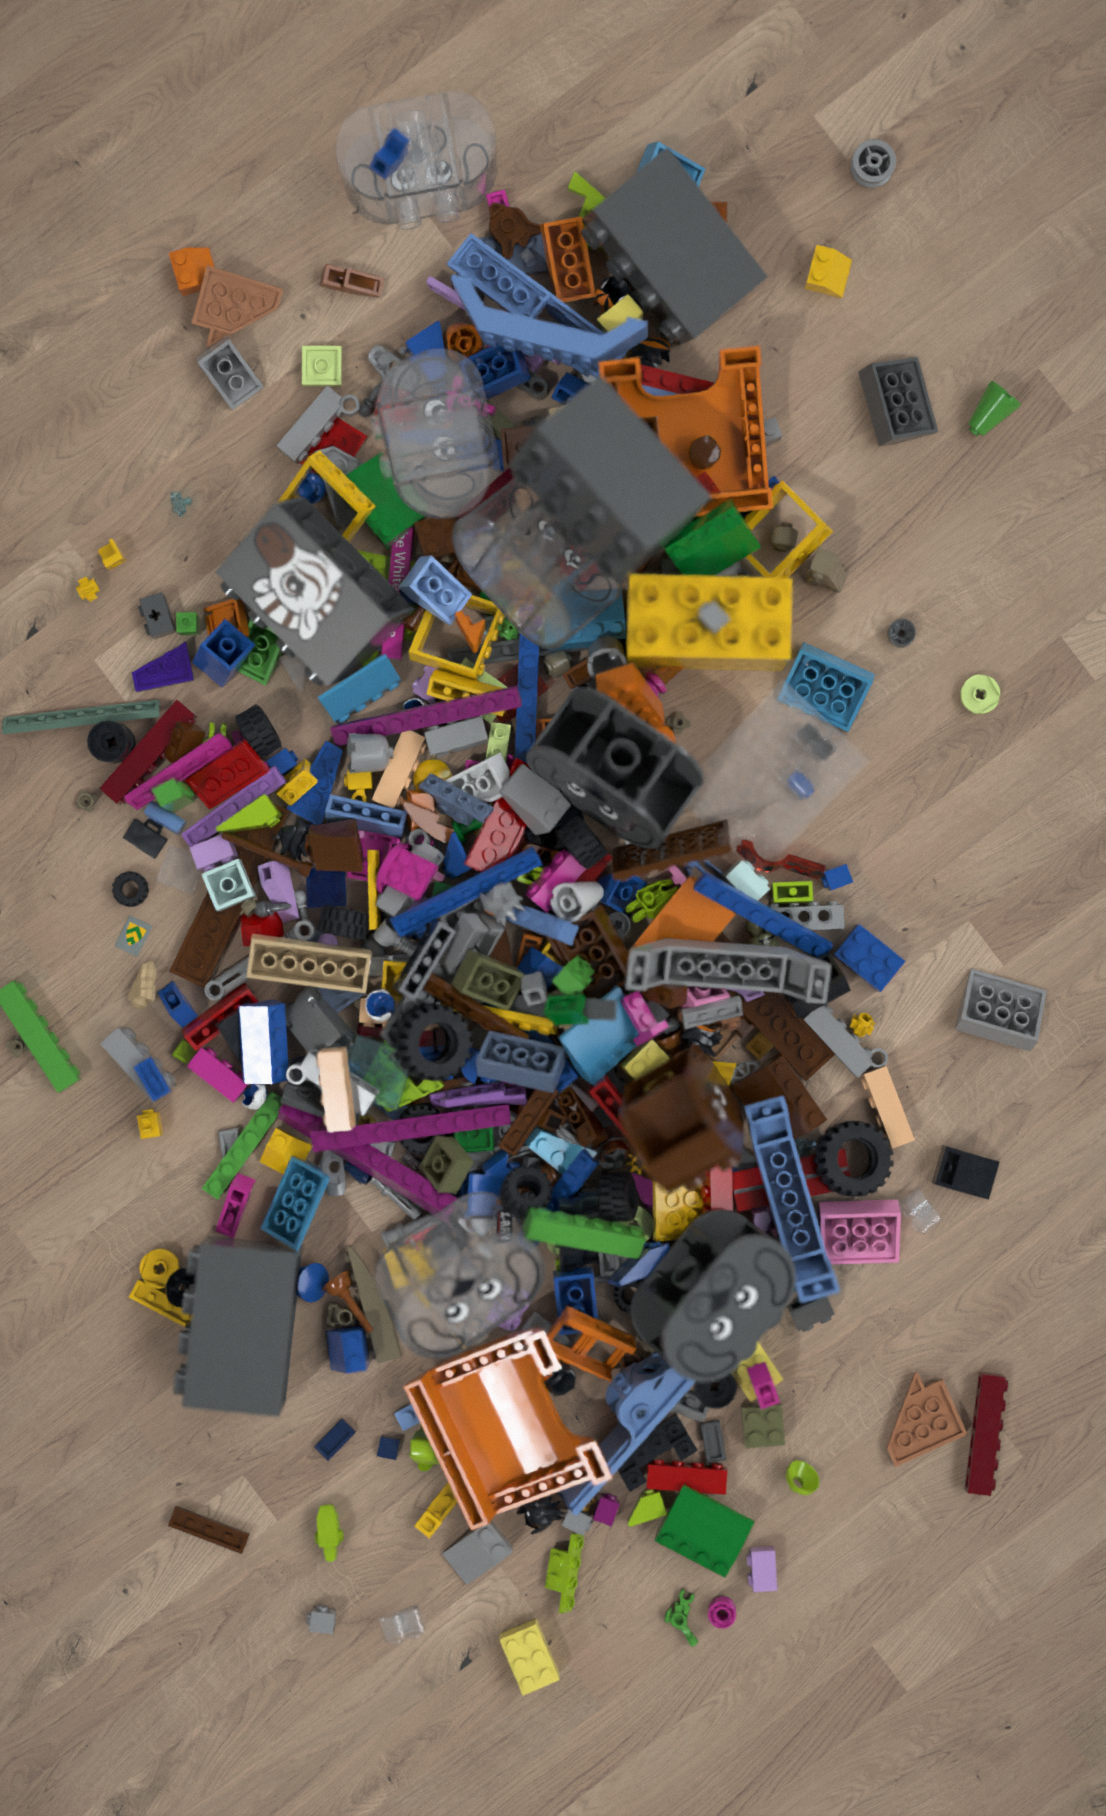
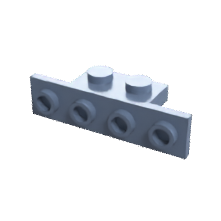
(455, 802)

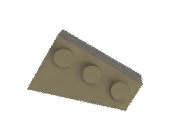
(826, 570)

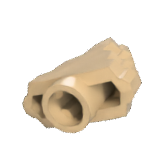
(144, 986)

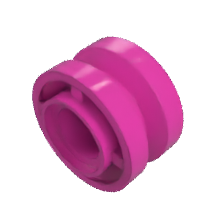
(655, 683)
(718, 1620)

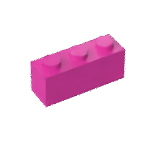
(561, 870)
(218, 1073)

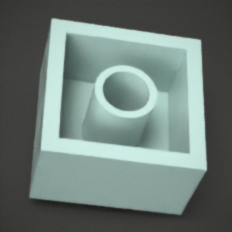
(745, 880)
(228, 885)

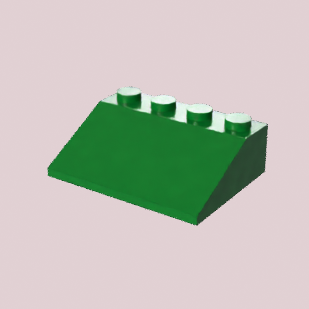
(391, 515)
(712, 542)
(704, 1531)

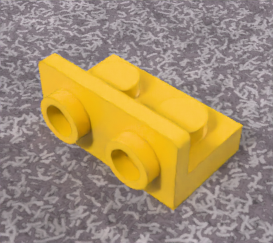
(298, 783)

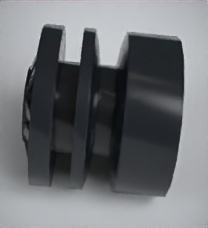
(100, 741)
(718, 1398)

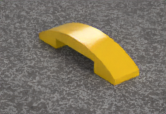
(436, 1511)

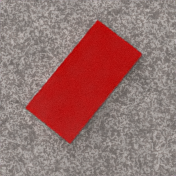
(227, 774)

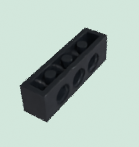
(423, 959)

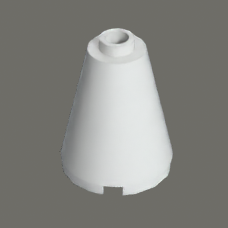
(575, 899)

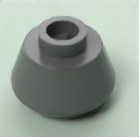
(370, 943)

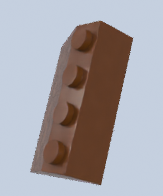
(600, 947)
(778, 1079)

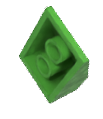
(263, 657)

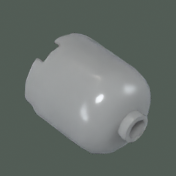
(604, 655)
(368, 753)

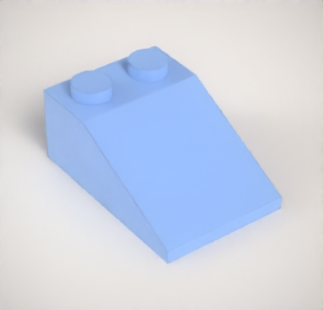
(435, 589)

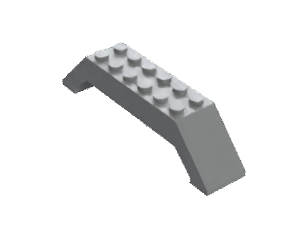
(728, 967)

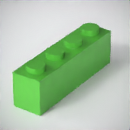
(174, 795)

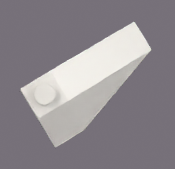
(483, 779)

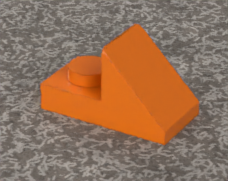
(472, 632)

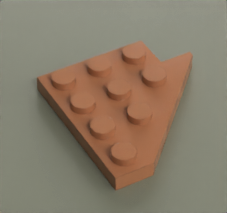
(232, 302)
(924, 1421)

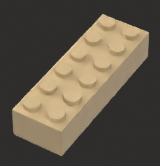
(308, 963)

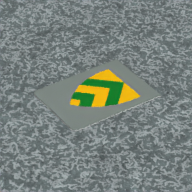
(133, 935)

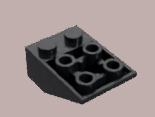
(965, 1172)

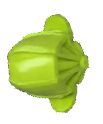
(422, 1451)

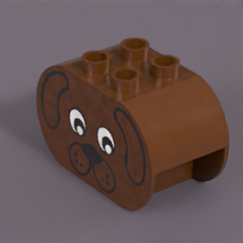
(682, 1121)

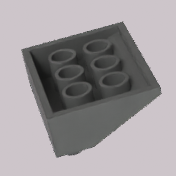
(897, 401)

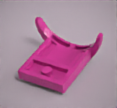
(373, 841)
(405, 872)

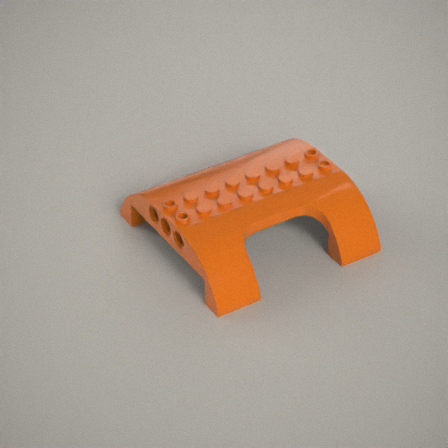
(726, 412)
(500, 1427)

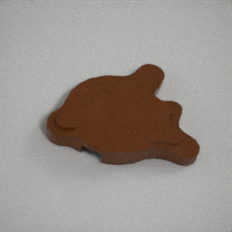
(510, 227)

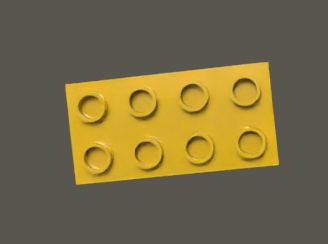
(667, 633)

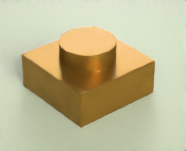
(759, 1045)

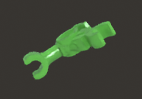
(679, 1617)

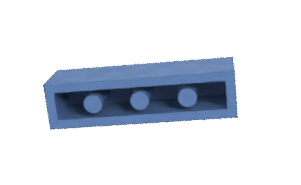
(368, 816)
(544, 924)

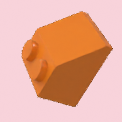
(189, 268)

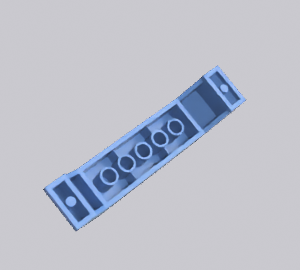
(546, 338)
(790, 1198)

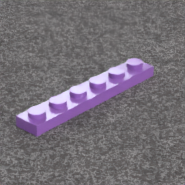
(206, 827)

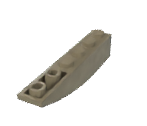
(384, 1335)

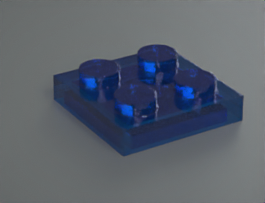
(326, 888)

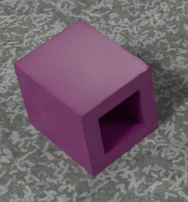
(606, 1509)

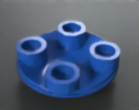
(311, 1281)

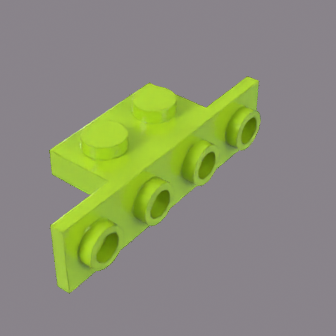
(563, 1571)

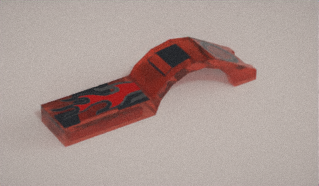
(790, 862)

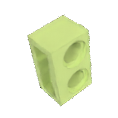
(498, 740)

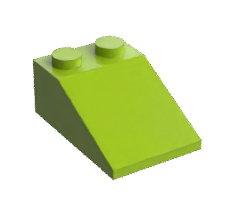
(256, 815)

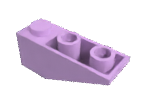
(278, 886)

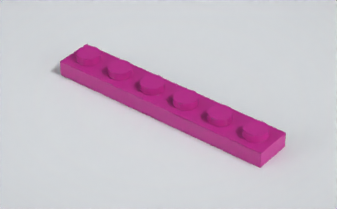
(179, 770)

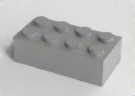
(129, 1053)

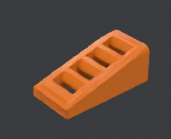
(529, 935)

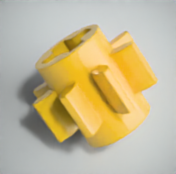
(87, 589)
(862, 1024)
(634, 1167)

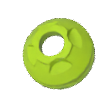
(805, 1475)

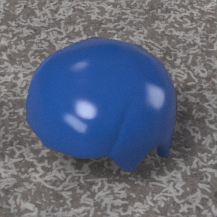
(312, 488)

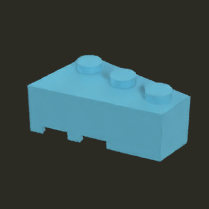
(554, 1149)

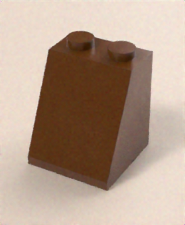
(336, 846)

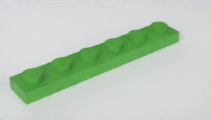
(243, 1146)

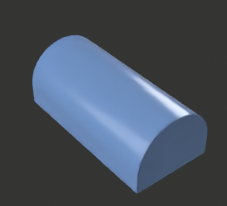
(165, 817)

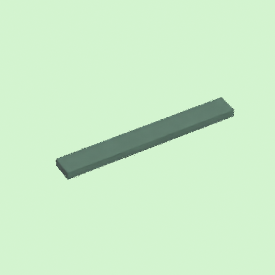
(80, 716)

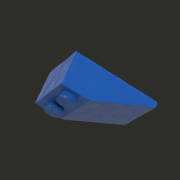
(636, 1269)

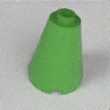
(992, 409)

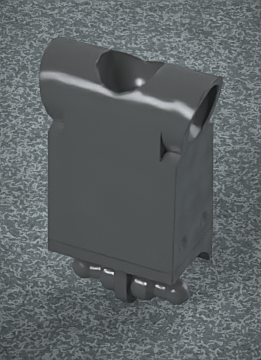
(316, 1022)

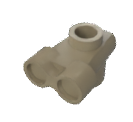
(338, 1314)

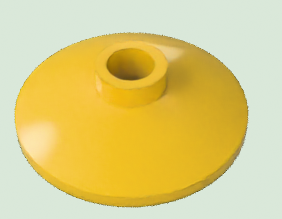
(431, 766)

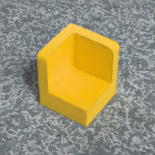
(111, 555)

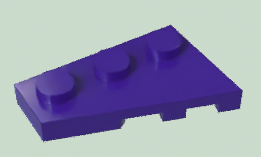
(165, 671)

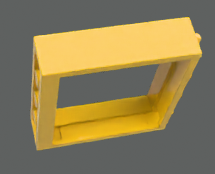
(340, 483)
(803, 549)
(417, 645)

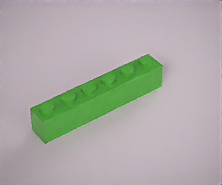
(38, 1037)
(584, 1233)

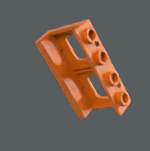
(592, 1331)

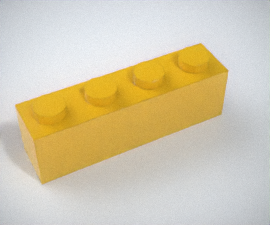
(452, 686)

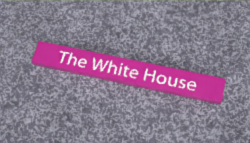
(399, 568)

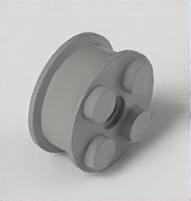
(871, 174)

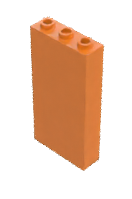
(687, 917)

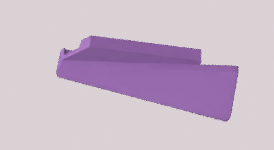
(481, 1095)

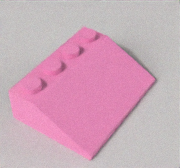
(860, 1231)

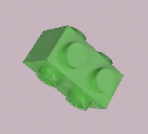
(574, 977)

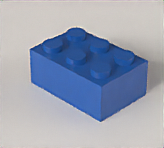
(500, 369)
(868, 958)
(576, 1291)

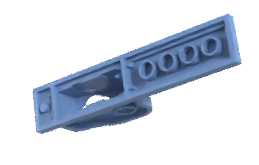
(515, 289)
(627, 1396)

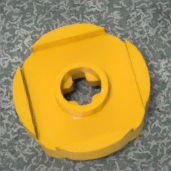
(149, 1272)

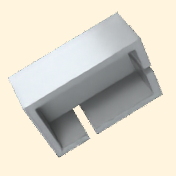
(456, 736)
(471, 930)

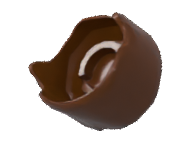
(704, 452)

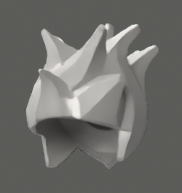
(501, 902)

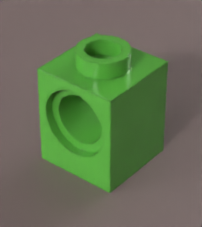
(187, 623)

